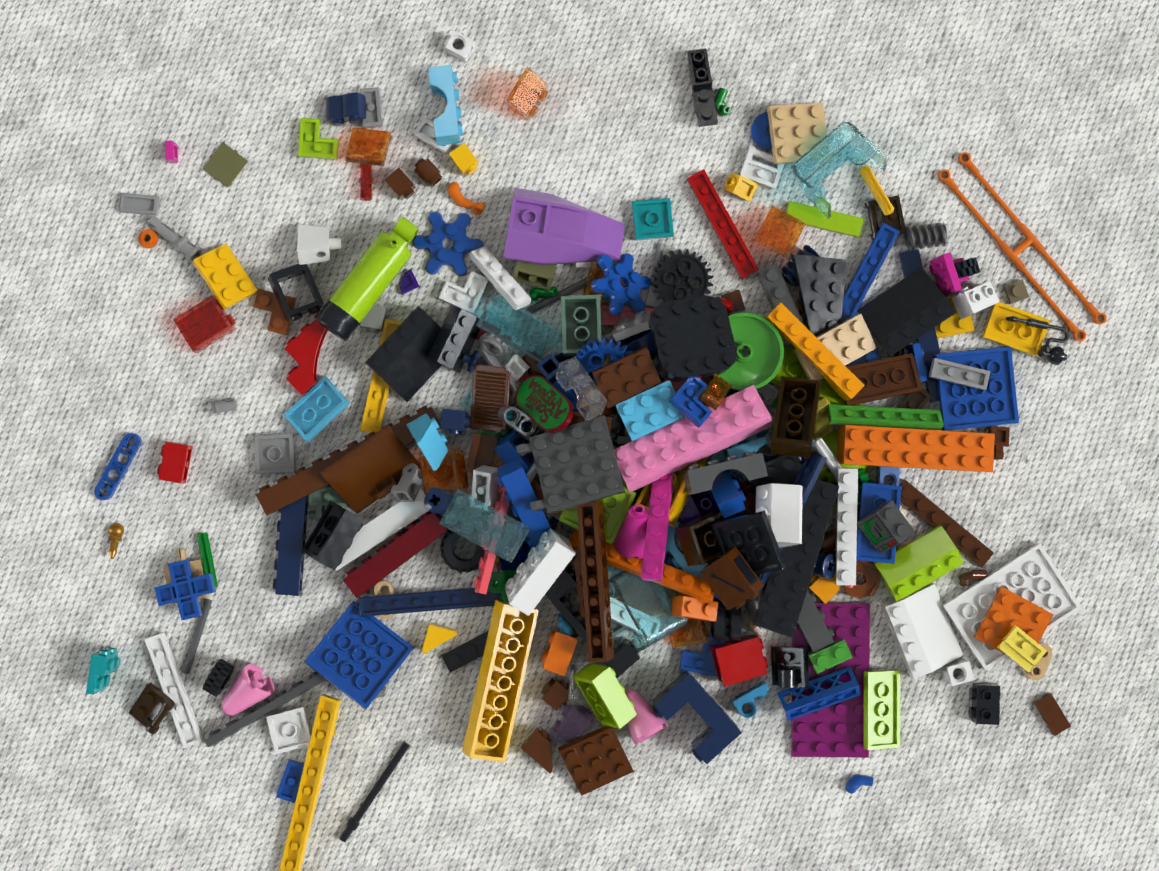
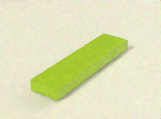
(837, 223)

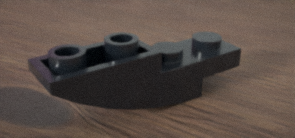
(702, 87)

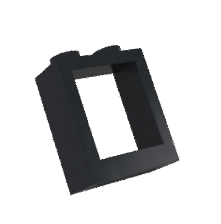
(288, 273)

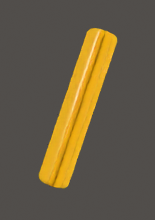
(876, 190)

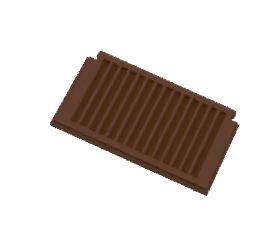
(489, 394)

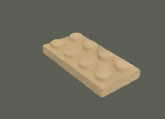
(846, 341)

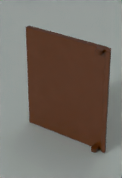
(370, 469)

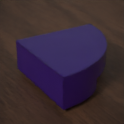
(408, 282)

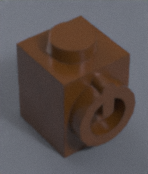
(556, 693)

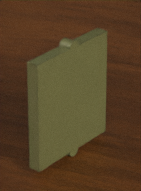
(225, 164)

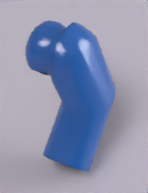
(856, 781)

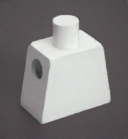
(315, 244)

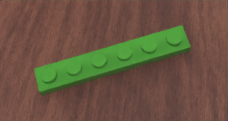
(884, 417)

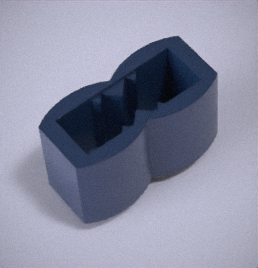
(346, 108)

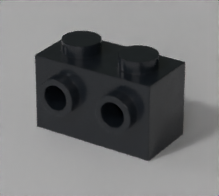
(985, 703)

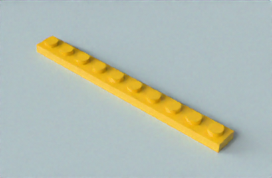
(310, 783)

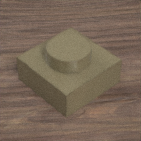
(1016, 291)

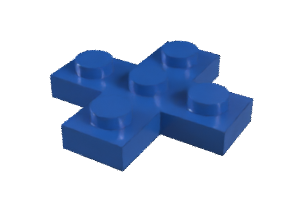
(185, 589)

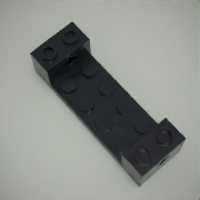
(625, 653)

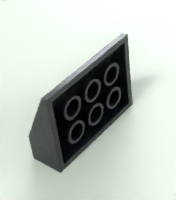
(906, 312)
(404, 354)

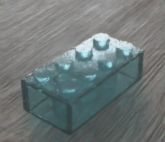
(484, 525)

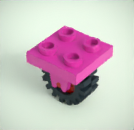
(950, 272)

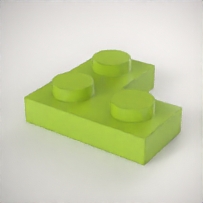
(312, 145)

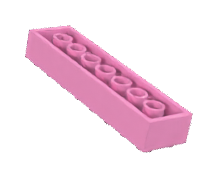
(684, 443)

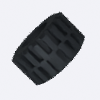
(453, 560)

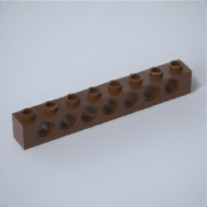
(595, 582)

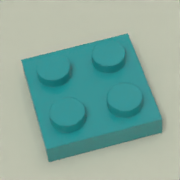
(652, 219)

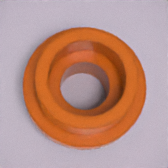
(153, 241)

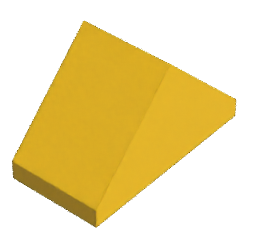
(437, 635)

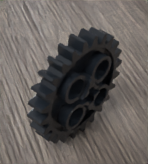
(696, 269)

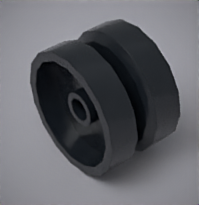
(728, 620)

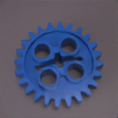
(589, 354)

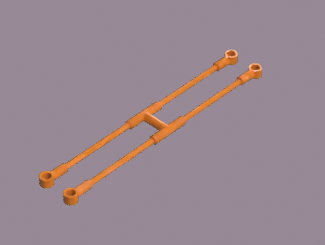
(1030, 239)

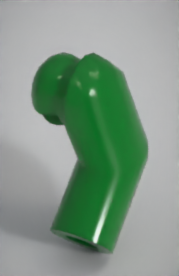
(536, 293)

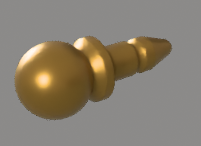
(115, 531)

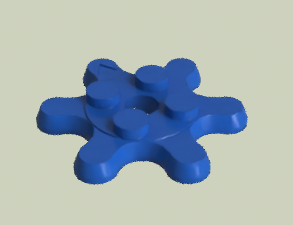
(434, 243)
(612, 286)

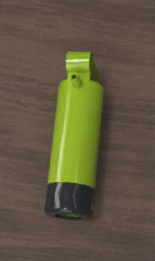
(367, 280)

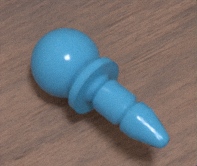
(564, 626)

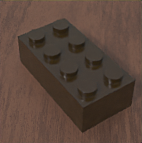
(795, 417)
(699, 539)

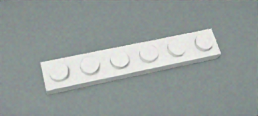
(846, 526)
(174, 688)

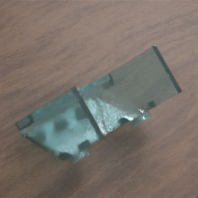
(826, 156)

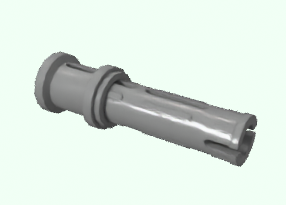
(180, 242)

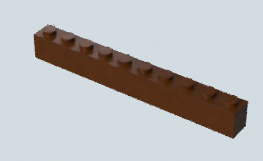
(310, 479)

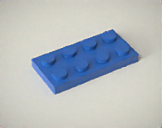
(871, 497)

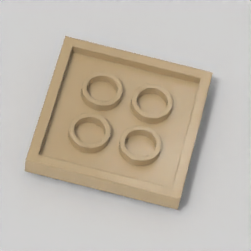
(795, 130)

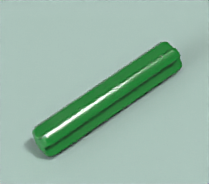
(206, 556)

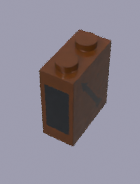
(732, 579)

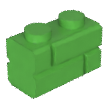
(829, 655)

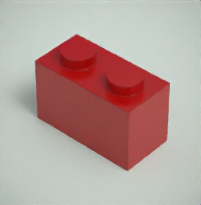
(174, 462)

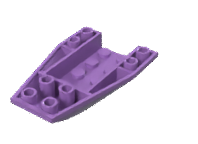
(558, 231)

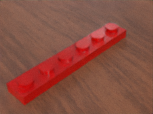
(722, 224)

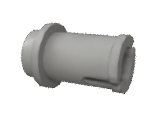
(223, 406)

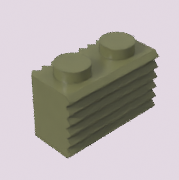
(534, 274)

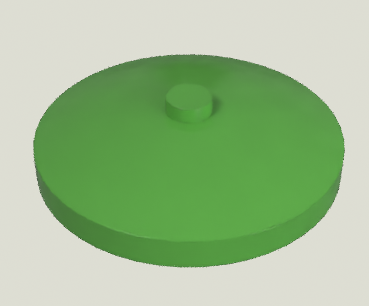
(757, 352)

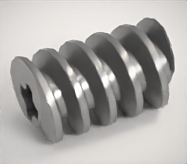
(925, 235)

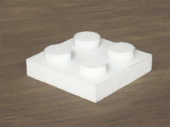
(289, 729)

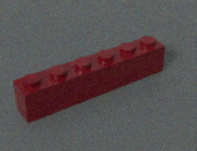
(394, 555)

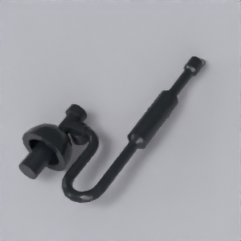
(1055, 354)

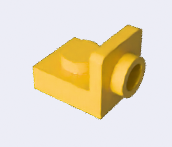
(740, 186)

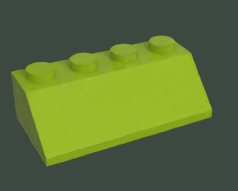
(919, 563)

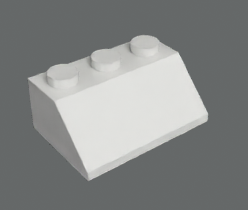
(783, 511)

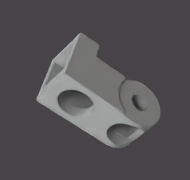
(409, 484)

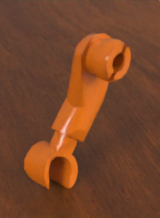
(460, 200)

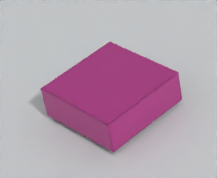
(171, 150)

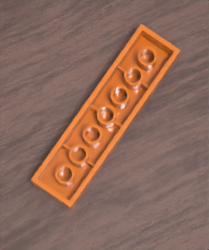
(915, 448)

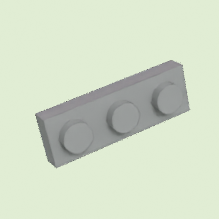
(959, 374)

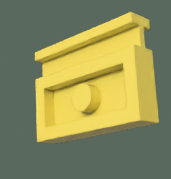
(1021, 648)

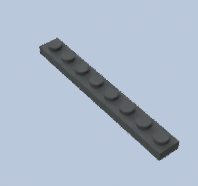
(265, 708)

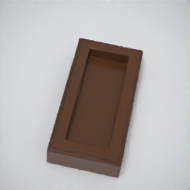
(1052, 714)

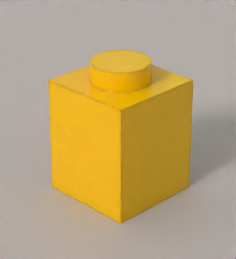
(464, 159)

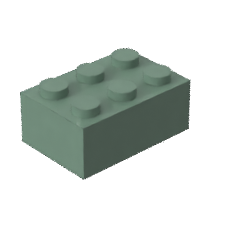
(579, 322)

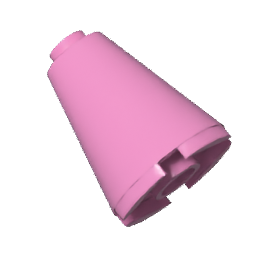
(247, 690)
(646, 721)

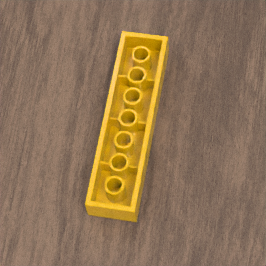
(499, 683)

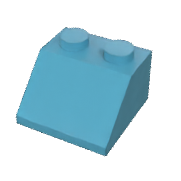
(429, 440)

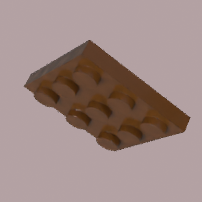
(595, 759)

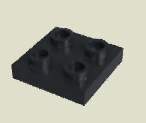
(789, 666)

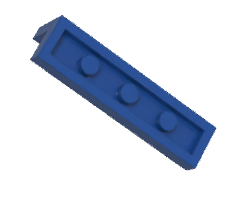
(821, 697)

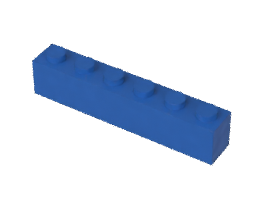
(521, 494)

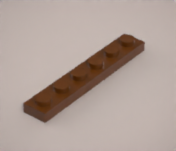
(935, 516)

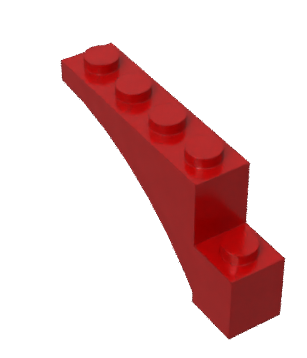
(305, 351)

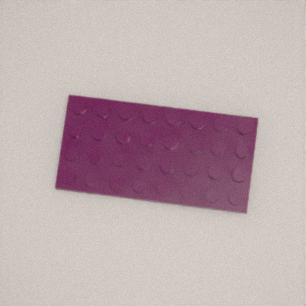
(840, 727)

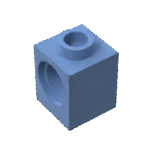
(893, 472)

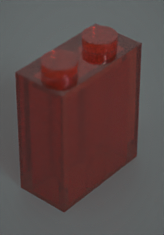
(205, 324)

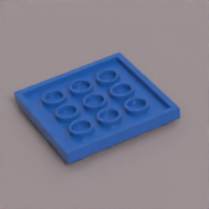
(970, 407)
(359, 655)

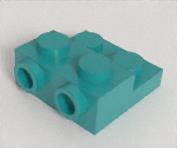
(101, 665)

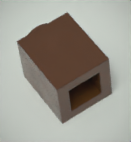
(400, 184)

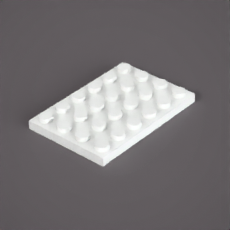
(1027, 575)

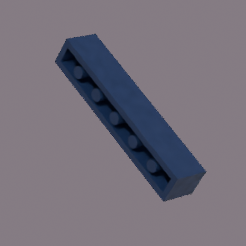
(289, 548)

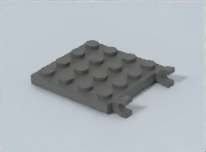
(574, 465)

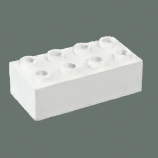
(539, 571)

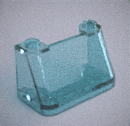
(648, 606)

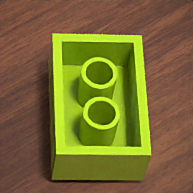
(605, 695)

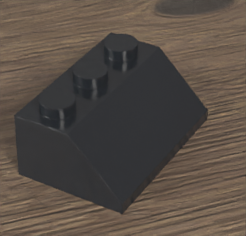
(455, 339)
(333, 535)

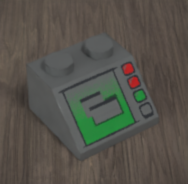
(885, 527)

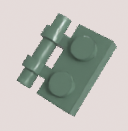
(322, 498)

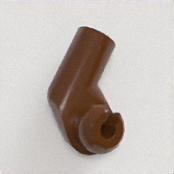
(973, 574)

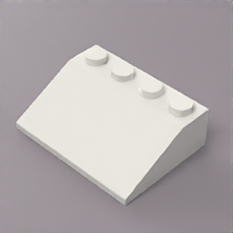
(922, 631)

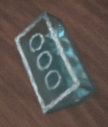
(519, 328)

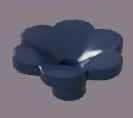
(470, 360)

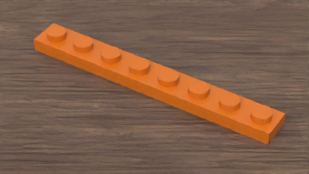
(672, 577)

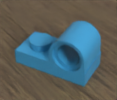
(747, 696)

